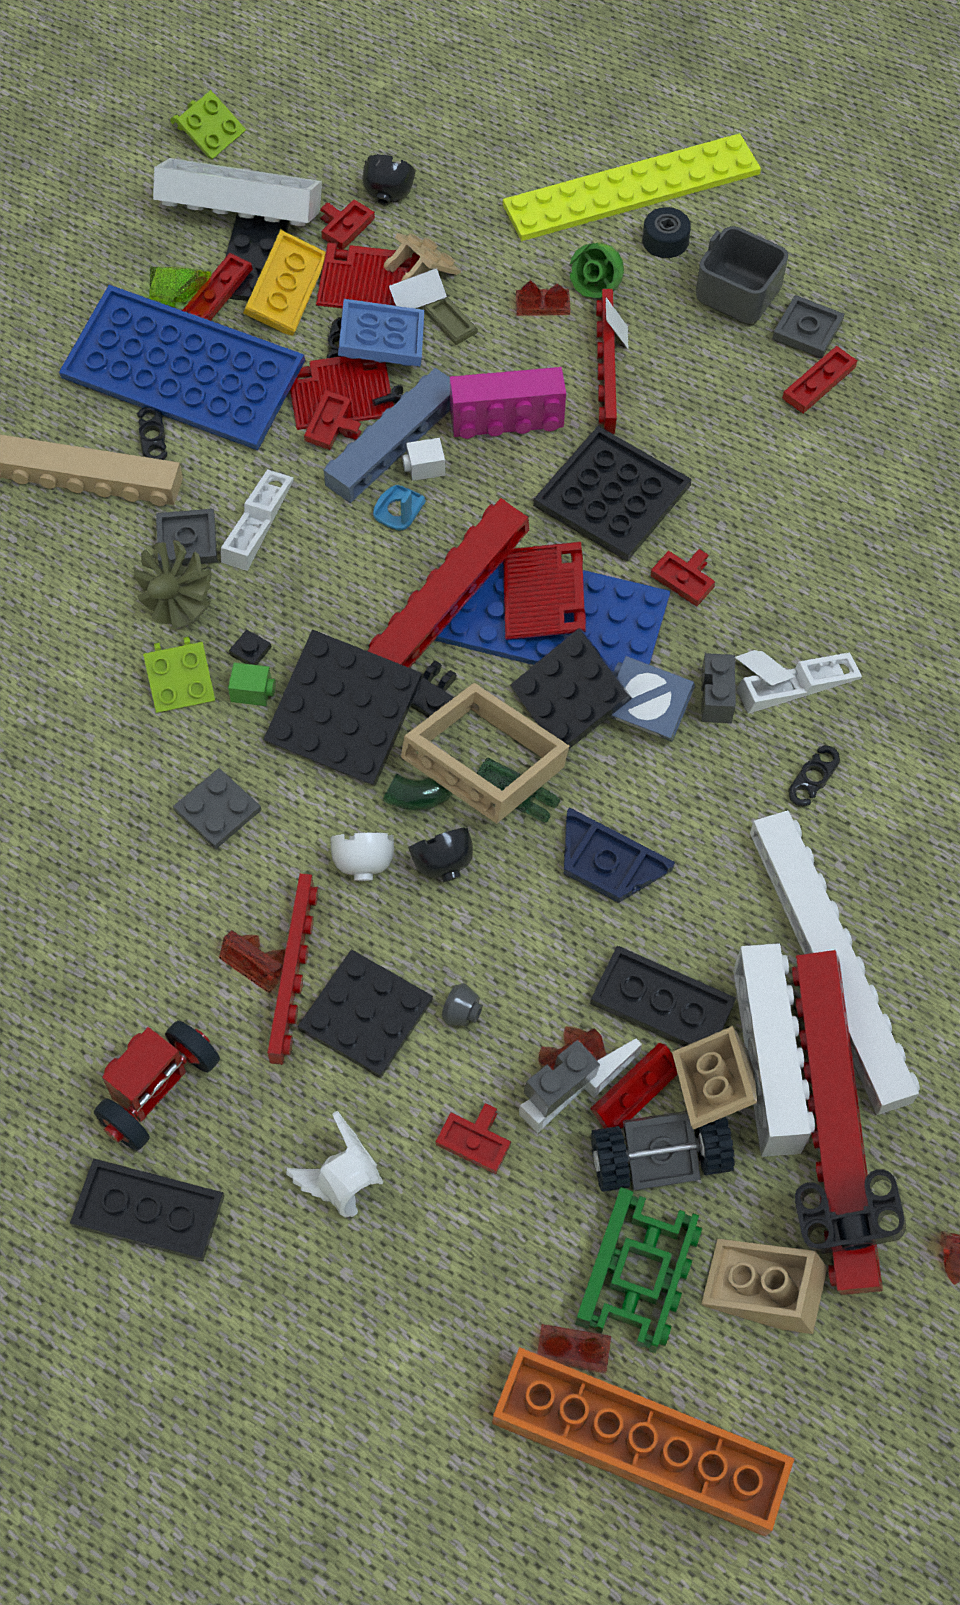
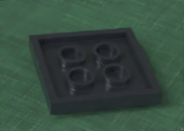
(571, 689)
(365, 1013)

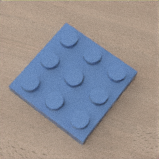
(381, 333)

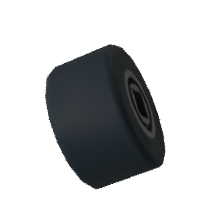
(666, 232)

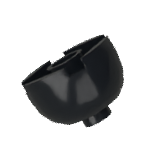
(387, 179)
(444, 854)

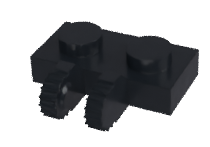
(429, 696)

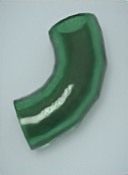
(415, 794)

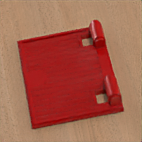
(359, 276)
(344, 378)
(542, 590)

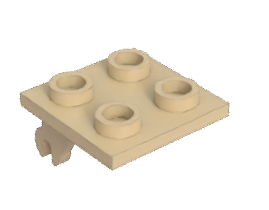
(429, 256)

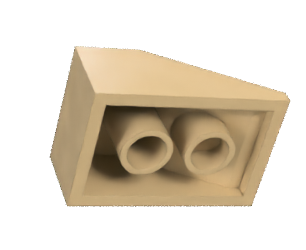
(715, 1077)
(766, 1284)

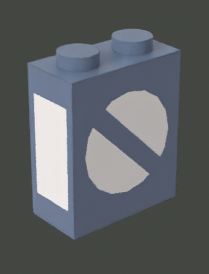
(656, 700)

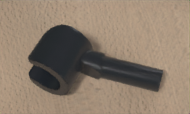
(392, 397)

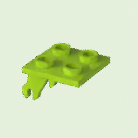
(209, 124)
(179, 676)

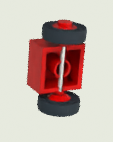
(146, 1075)

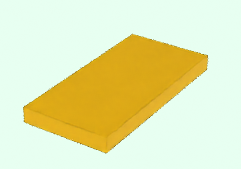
(285, 283)

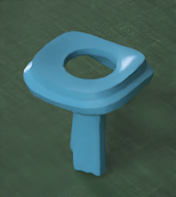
(410, 503)

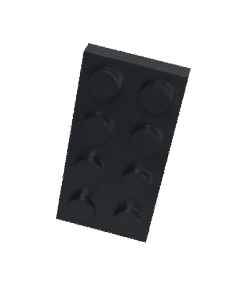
(253, 242)
(661, 999)
(147, 1209)

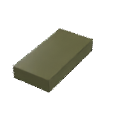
(450, 320)

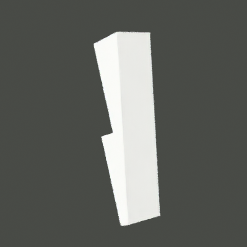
(258, 511)
(811, 677)
(610, 1067)

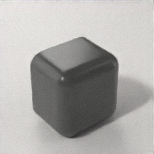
(740, 274)

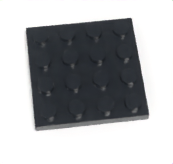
(612, 493)
(343, 707)

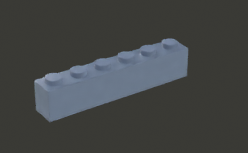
(387, 438)

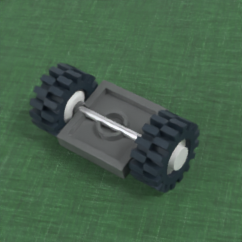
(660, 1151)

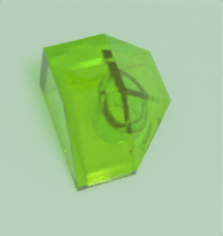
(175, 283)

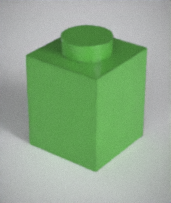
(251, 684)

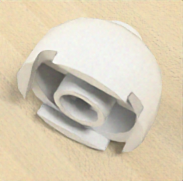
(362, 854)

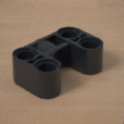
(852, 1229)

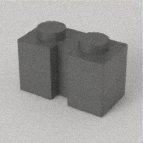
(718, 688)
(553, 1087)

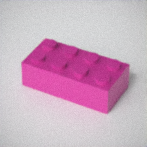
(507, 402)

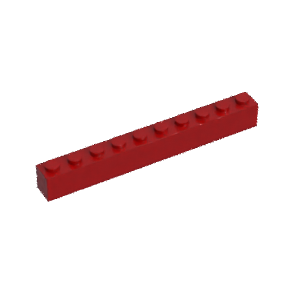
(836, 1110)

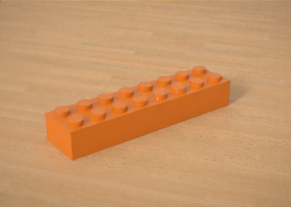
(644, 1442)

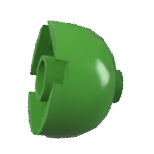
(596, 265)

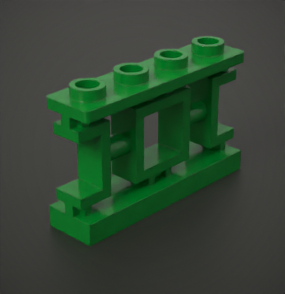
(613, 1261)

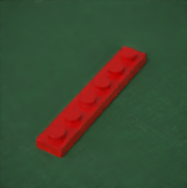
(606, 370)
(291, 981)

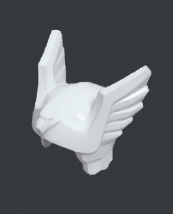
(340, 1174)

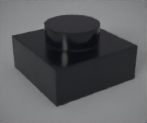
(250, 648)

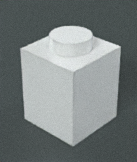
(424, 459)

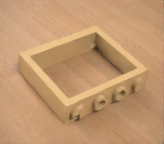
(464, 781)

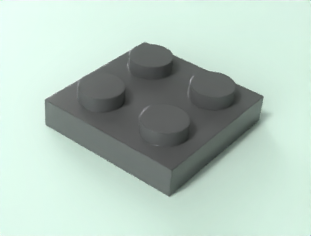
(808, 326)
(193, 530)
(217, 808)

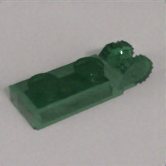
(503, 776)

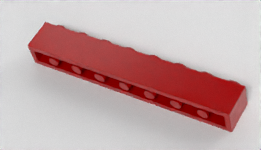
(451, 585)

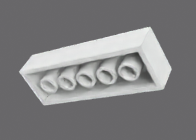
(237, 191)
(773, 1051)

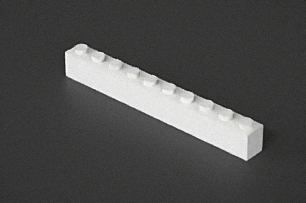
(818, 929)

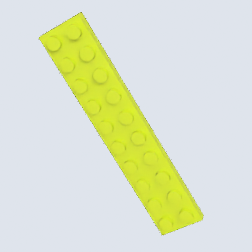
(630, 187)

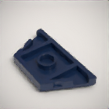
(609, 859)

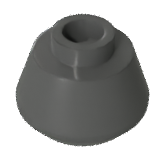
(461, 1006)

